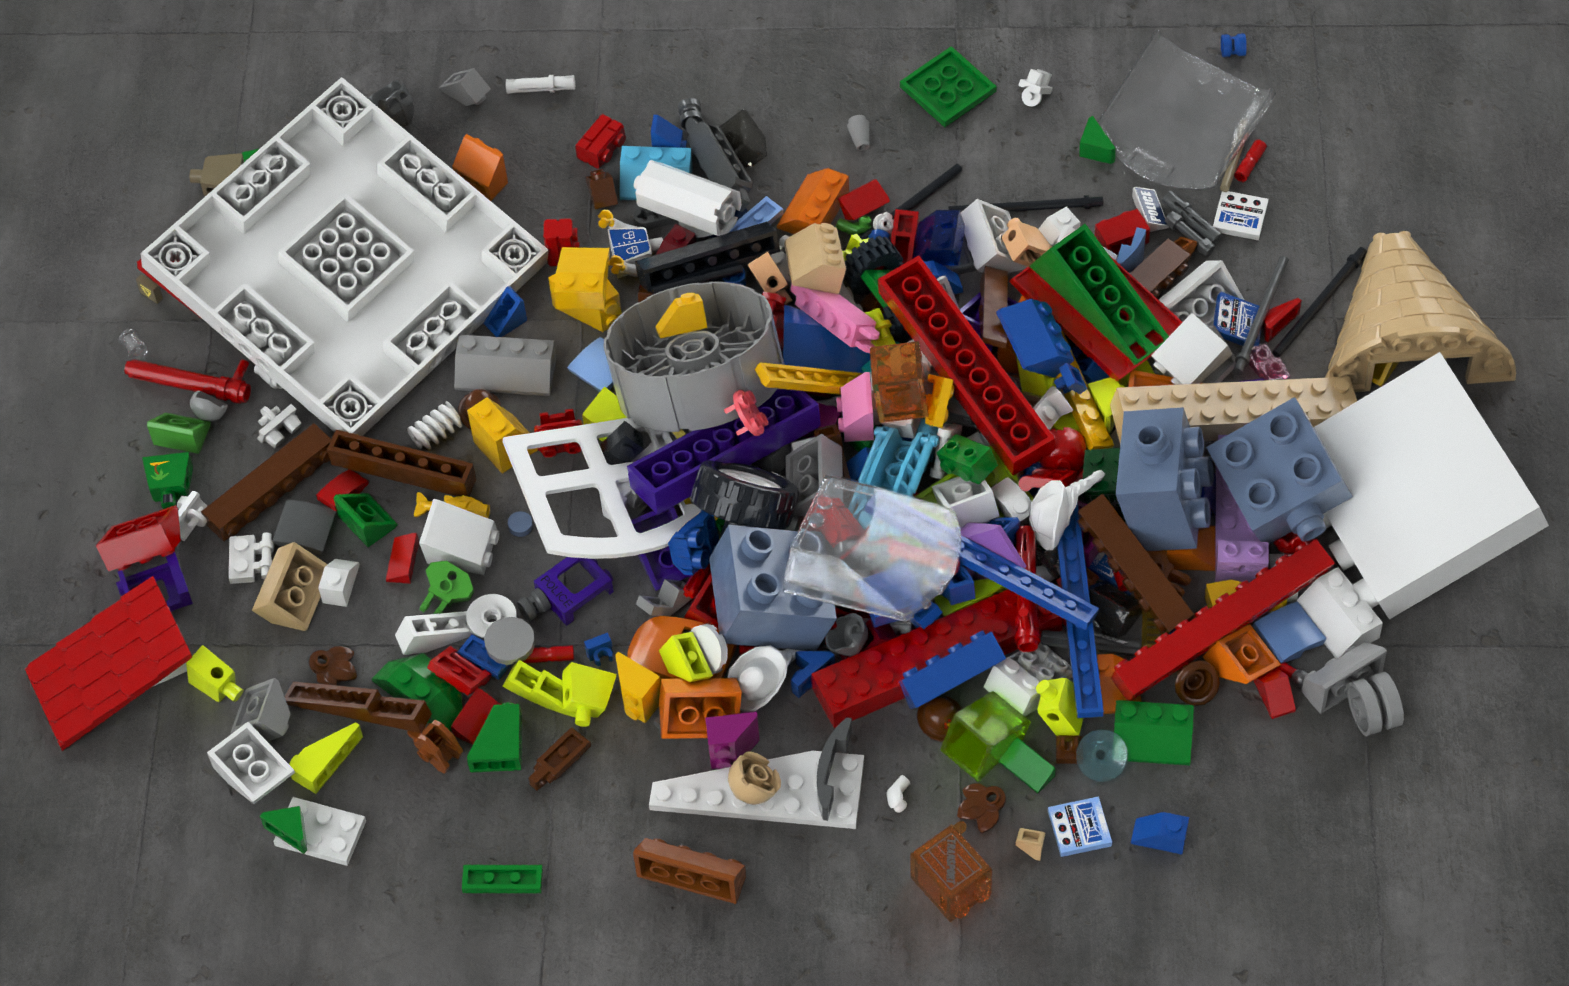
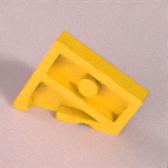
(938, 400)

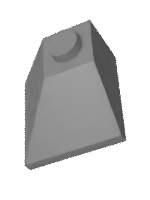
(264, 709)

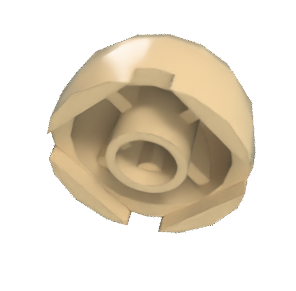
(752, 779)

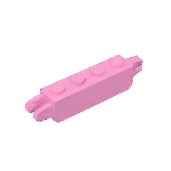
(838, 316)

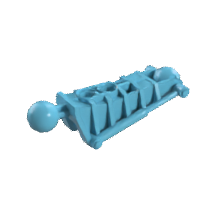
(897, 462)

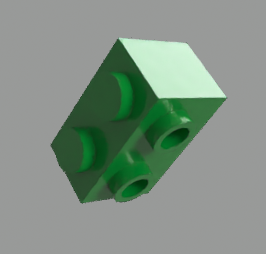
(967, 459)

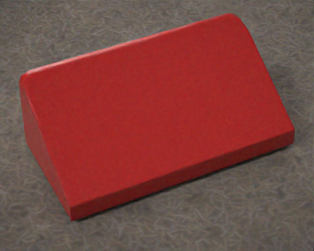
(863, 200)
(402, 559)
(473, 716)

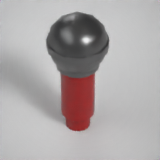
(1296, 676)

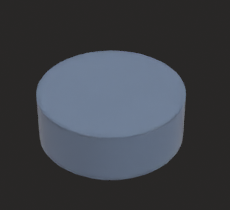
(520, 524)

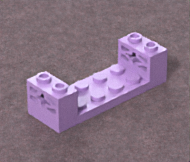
(1237, 549)

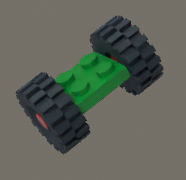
(864, 269)

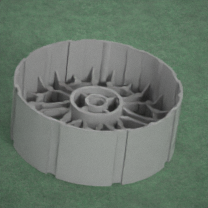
(692, 375)

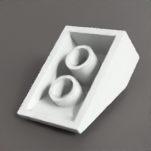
(249, 763)

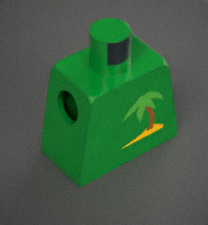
(168, 477)

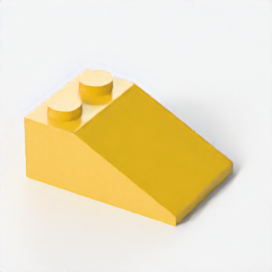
(582, 278)

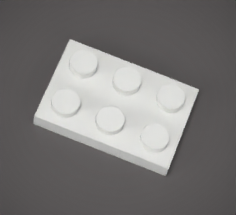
(328, 831)

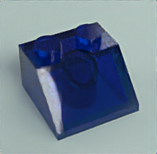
(940, 237)

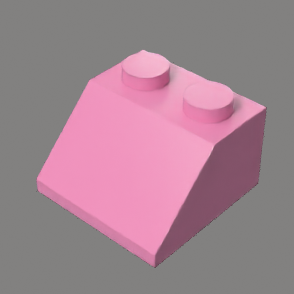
(856, 409)

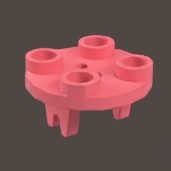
(748, 412)

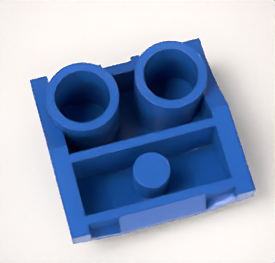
(694, 543)

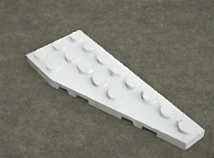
(793, 803)

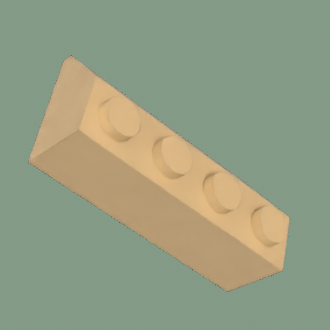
(816, 258)

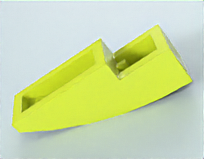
(537, 687)

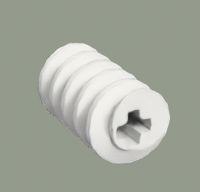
(434, 426)

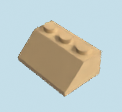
(291, 588)

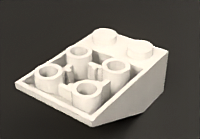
(1020, 673)

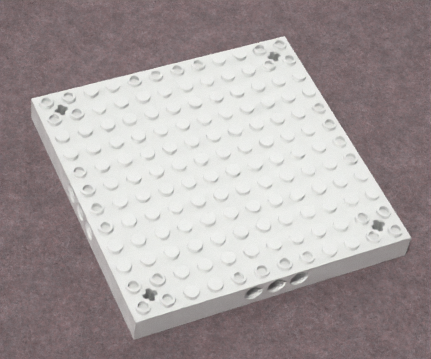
(344, 259)

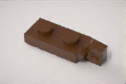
(558, 758)

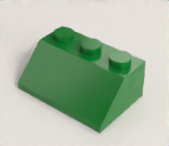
(1155, 731)

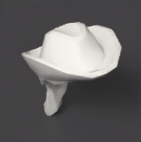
(1054, 506)
(760, 674)

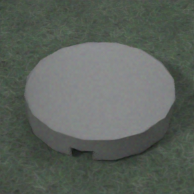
(509, 640)

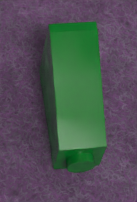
(499, 741)

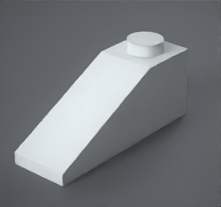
(431, 631)

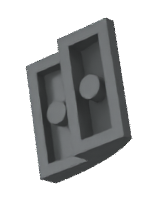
(305, 525)

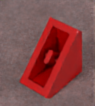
(1276, 693)

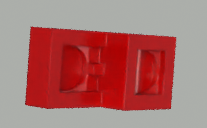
(344, 483)

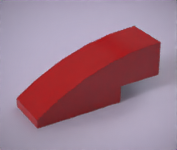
(905, 232)

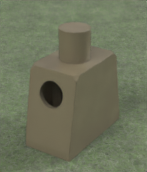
(215, 170)

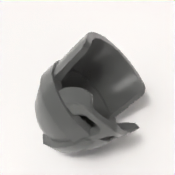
(395, 102)

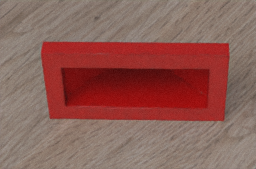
(1279, 317)

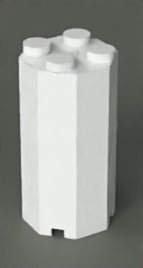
(687, 198)

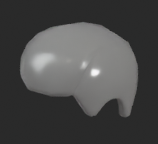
(207, 407)

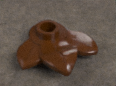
(336, 666)
(978, 806)

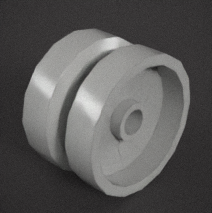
(1375, 703)

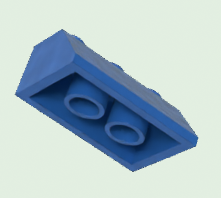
(1035, 337)

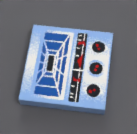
(1079, 826)

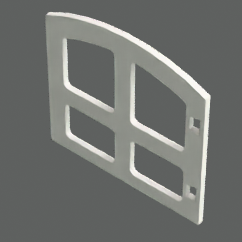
(600, 476)

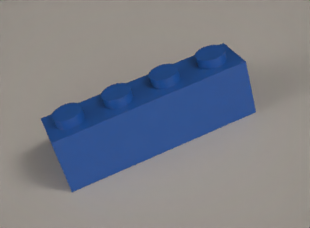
(951, 670)

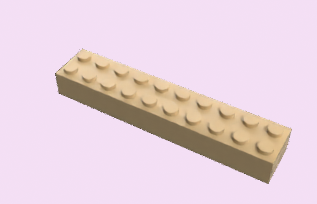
(1231, 405)

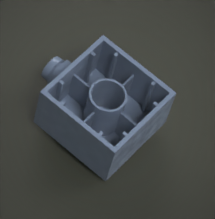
(1280, 474)
(1163, 478)
(750, 593)

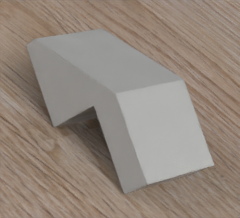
(668, 601)

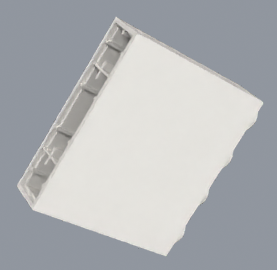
(1424, 487)

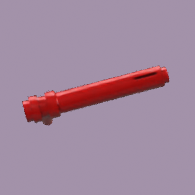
(223, 387)
(1027, 623)

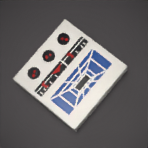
(1240, 215)

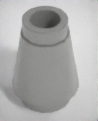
(859, 130)

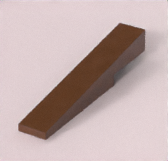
(993, 297)
(360, 704)

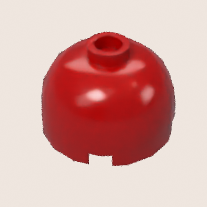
(1068, 451)

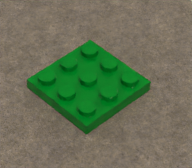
(948, 86)

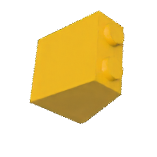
(597, 318)
(489, 425)

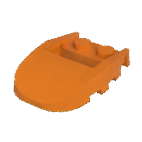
(654, 634)

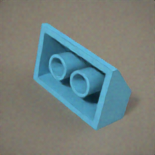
(635, 160)

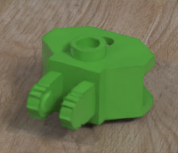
(443, 588)

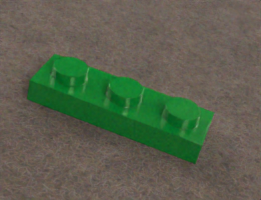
(502, 879)

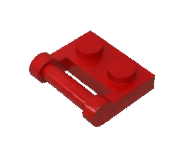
(1042, 476)
(458, 671)

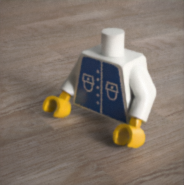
(627, 244)

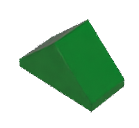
(1096, 144)
(287, 825)

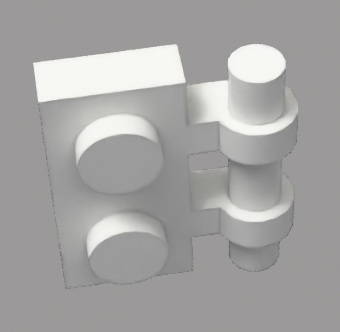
(242, 557)

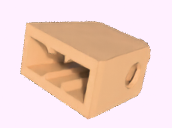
(1024, 242)
(764, 271)

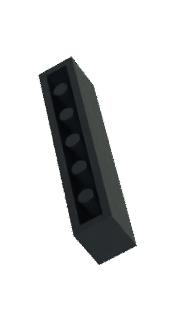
(708, 255)

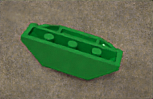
(413, 680)

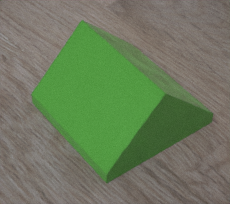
(178, 432)

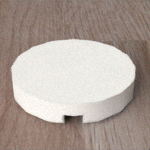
(712, 646)

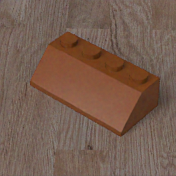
(689, 869)

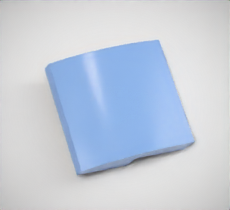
(593, 366)

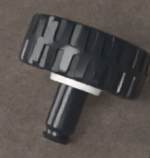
(744, 495)

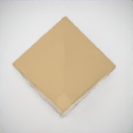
(1031, 842)

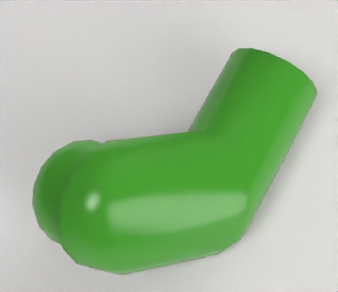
(854, 228)

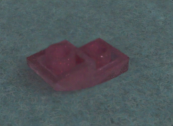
(1266, 365)

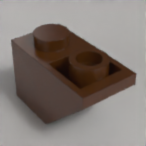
(601, 189)

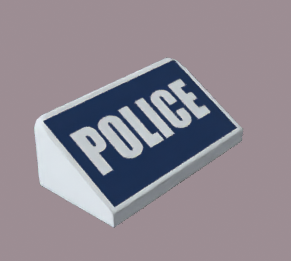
(1150, 208)

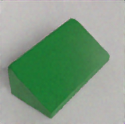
(1028, 765)

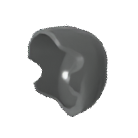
(848, 636)

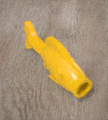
(464, 502)

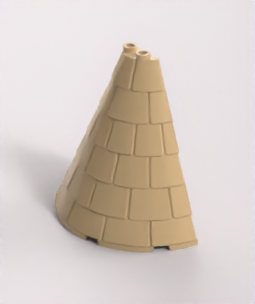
(1410, 313)

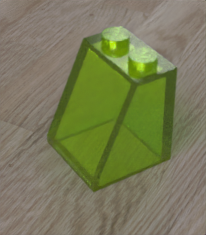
(983, 734)

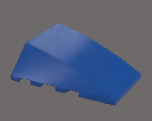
(813, 346)

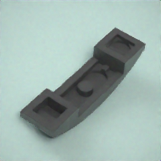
(838, 742)

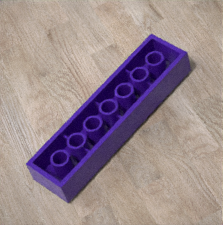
(671, 471)

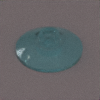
(1113, 761)

